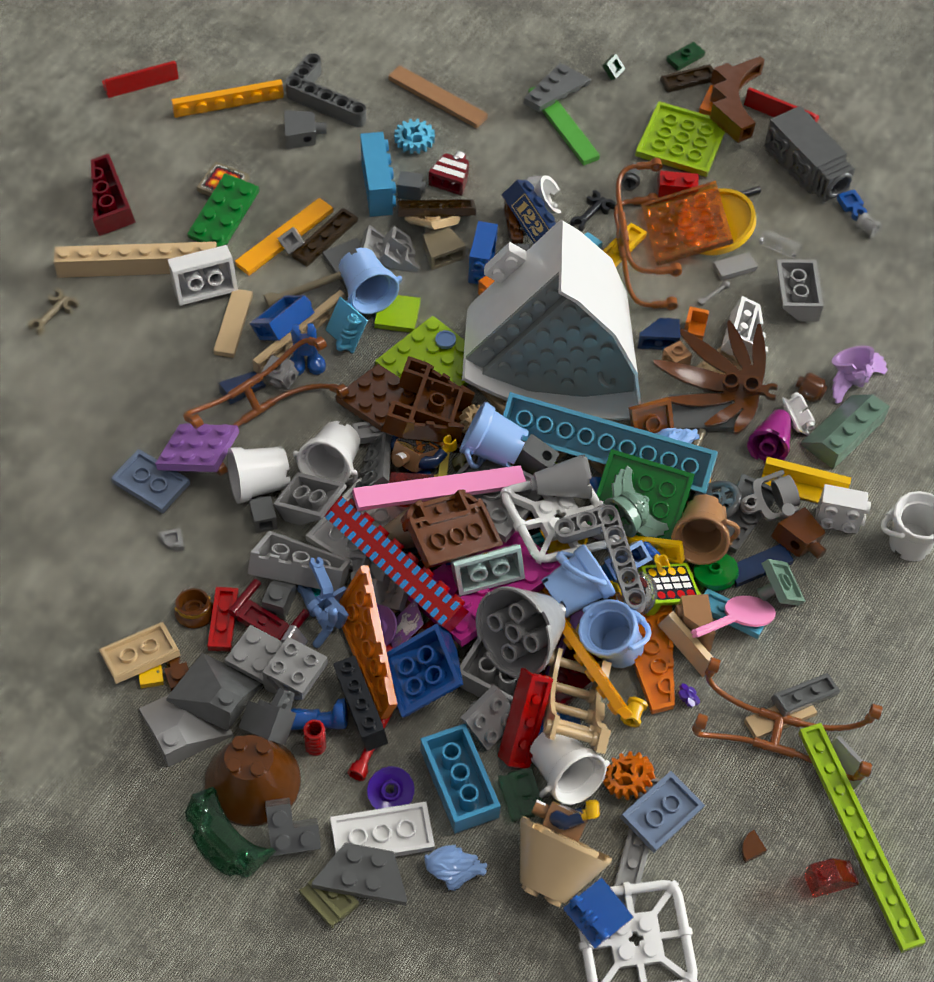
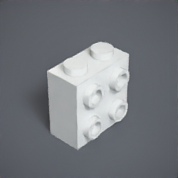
(842, 509)

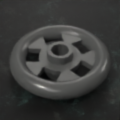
(726, 487)

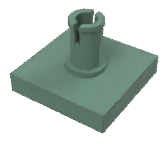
(781, 583)

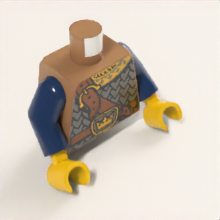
(419, 454)
(565, 819)

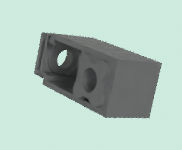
(809, 154)

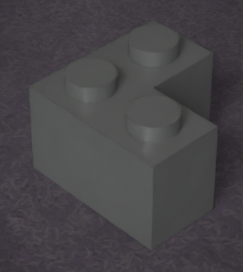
(290, 835)

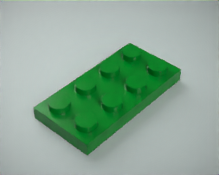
(223, 211)

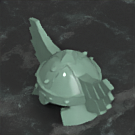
(634, 507)

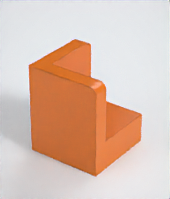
(696, 321)

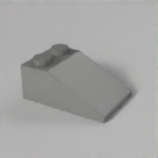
(307, 498)

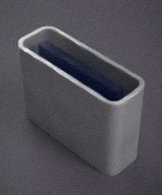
(294, 633)

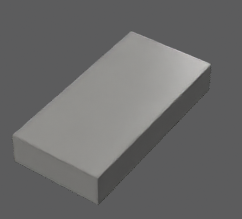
(735, 266)

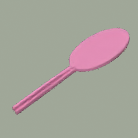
(742, 610)

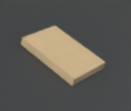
(139, 652)

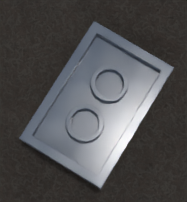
(145, 482)
(662, 811)

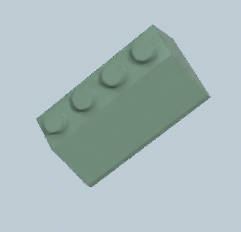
(846, 428)

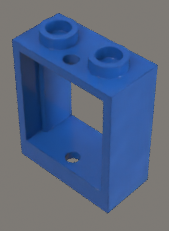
(482, 250)
(281, 316)

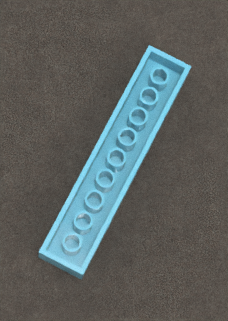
(595, 437)

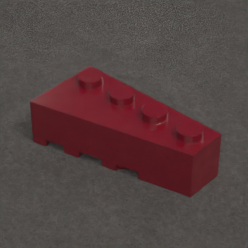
(109, 200)

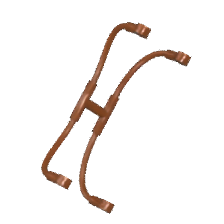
(623, 238)
(257, 409)
(773, 745)

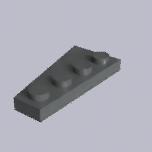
(377, 461)
(745, 521)

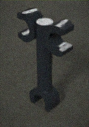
(596, 203)

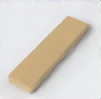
(233, 323)

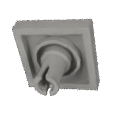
(488, 717)

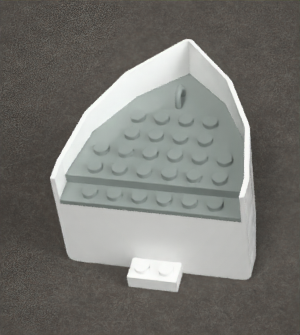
(554, 328)

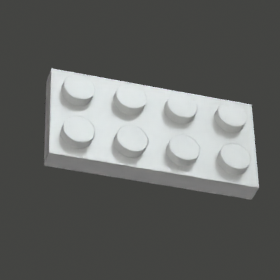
(396, 829)

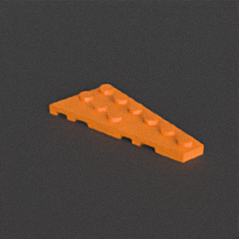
(367, 641)
(656, 664)

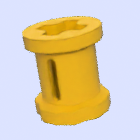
(637, 707)

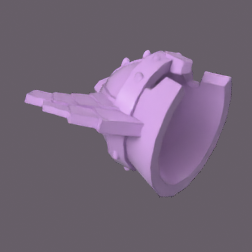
(855, 368)

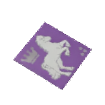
(407, 624)

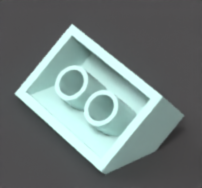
(488, 569)

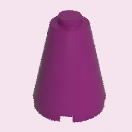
(771, 437)

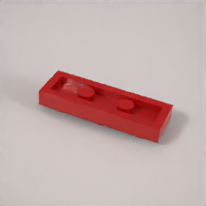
(222, 622)

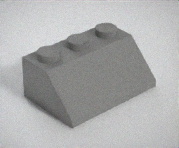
(800, 288)

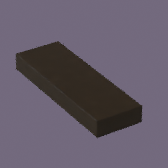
(687, 78)

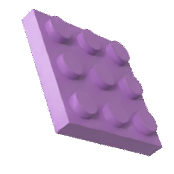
(197, 448)

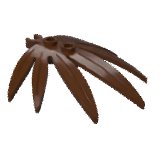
(737, 385)

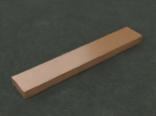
(438, 97)

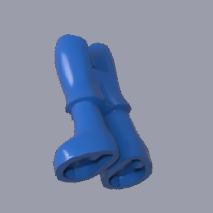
(315, 362)
(333, 719)

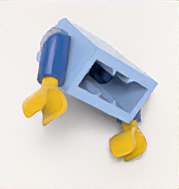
(642, 553)

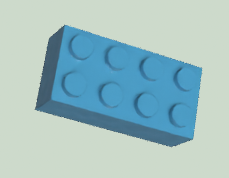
(377, 174)
(460, 778)

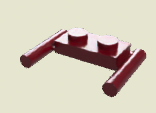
(253, 614)

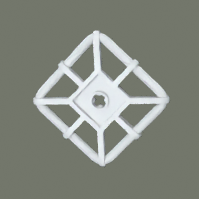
(544, 514)
(646, 926)

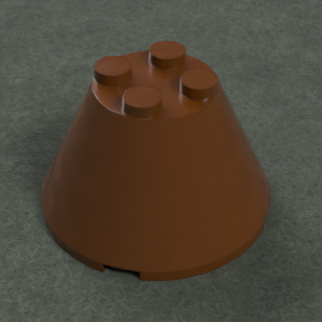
(251, 773)

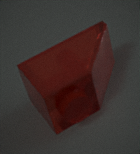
(830, 876)

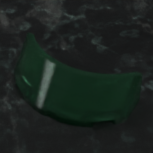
(220, 840)

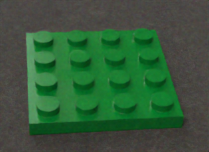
(664, 485)

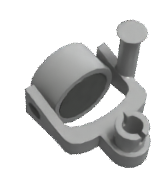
(784, 493)

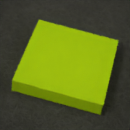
(400, 315)

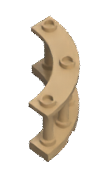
(596, 733)

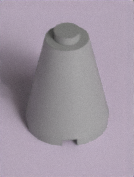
(564, 479)

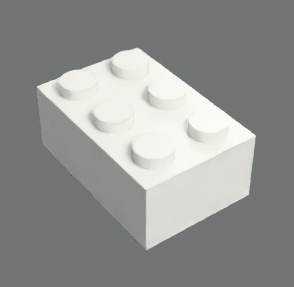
(203, 275)

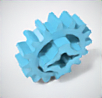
(416, 136)

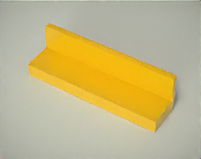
(807, 479)

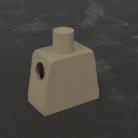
(442, 247)

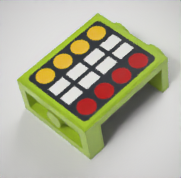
(671, 584)

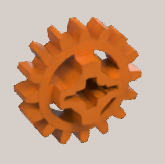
(629, 775)

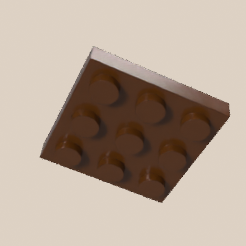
(372, 395)

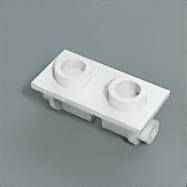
(801, 420)

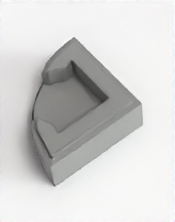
(172, 539)

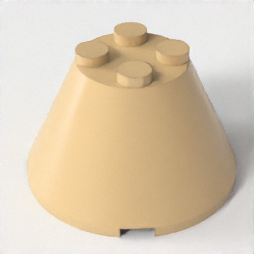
(556, 863)

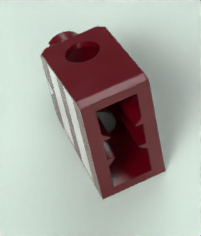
(450, 173)

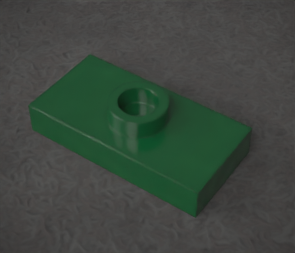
(685, 56)

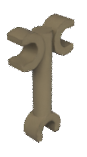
(58, 303)

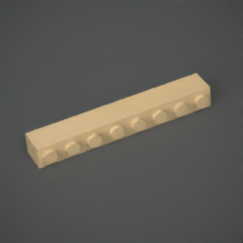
(121, 259)

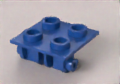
(598, 912)

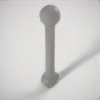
(702, 301)

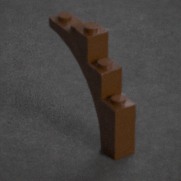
(727, 106)

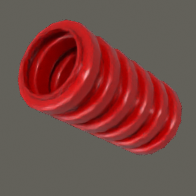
(315, 737)

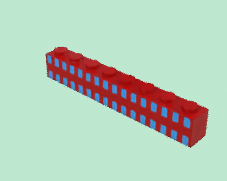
(398, 565)

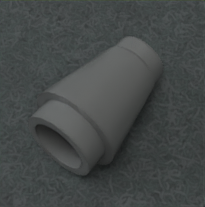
(631, 179)

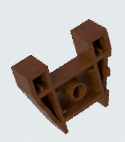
(433, 408)

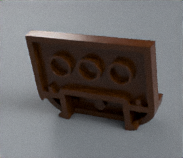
(450, 528)

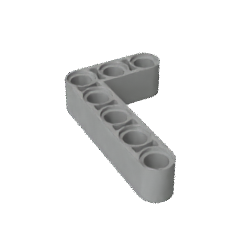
(614, 549)

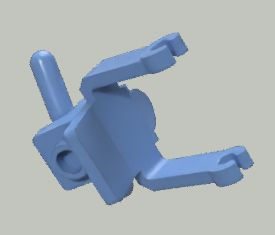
(326, 605)

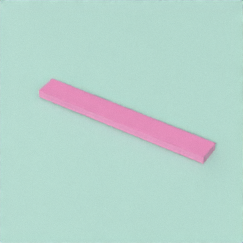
(435, 487)

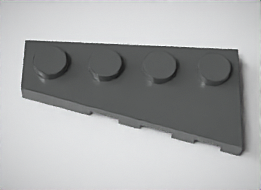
(555, 86)

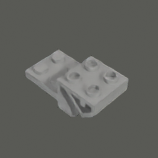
(277, 663)

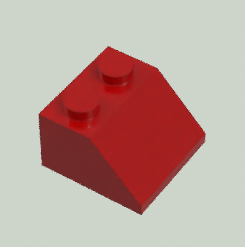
(672, 182)

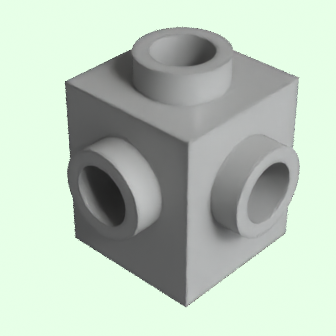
(283, 375)

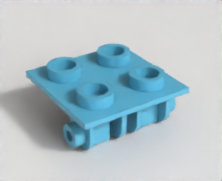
(346, 326)

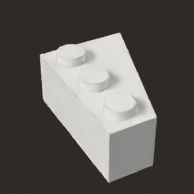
(745, 319)

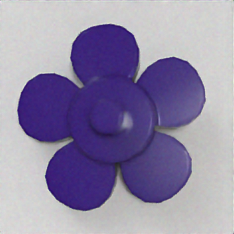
(688, 695)

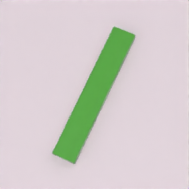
(570, 133)

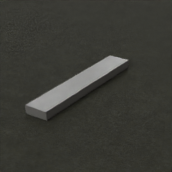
(633, 857)

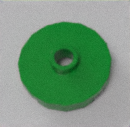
(717, 575)

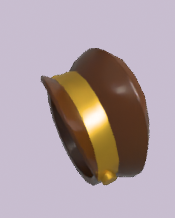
(193, 608)

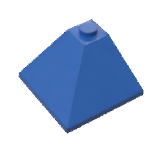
(424, 669)

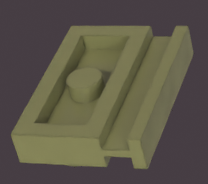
(329, 905)

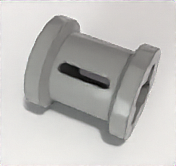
(868, 224)

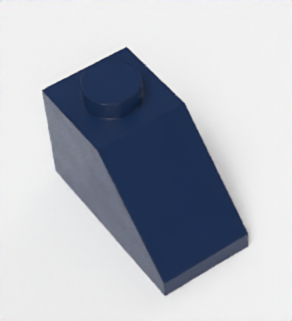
(660, 334)

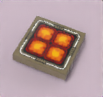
(215, 174)

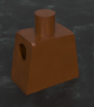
(800, 534)

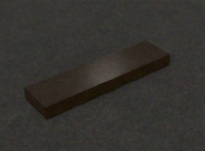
(324, 237)

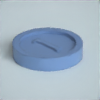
(445, 339)

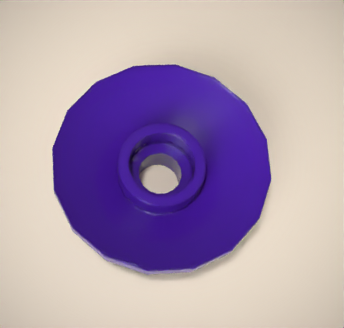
(402, 792)

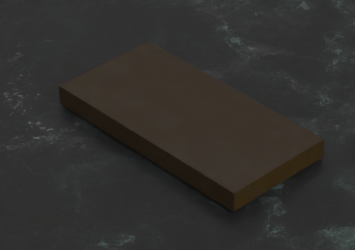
(444, 207)

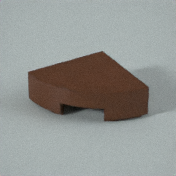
(752, 847)

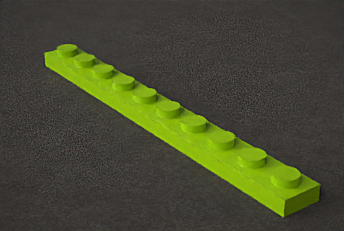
(862, 838)

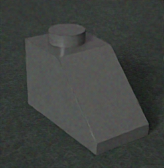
(279, 598)

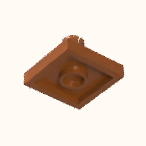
(652, 415)

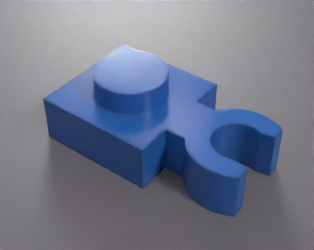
(851, 202)

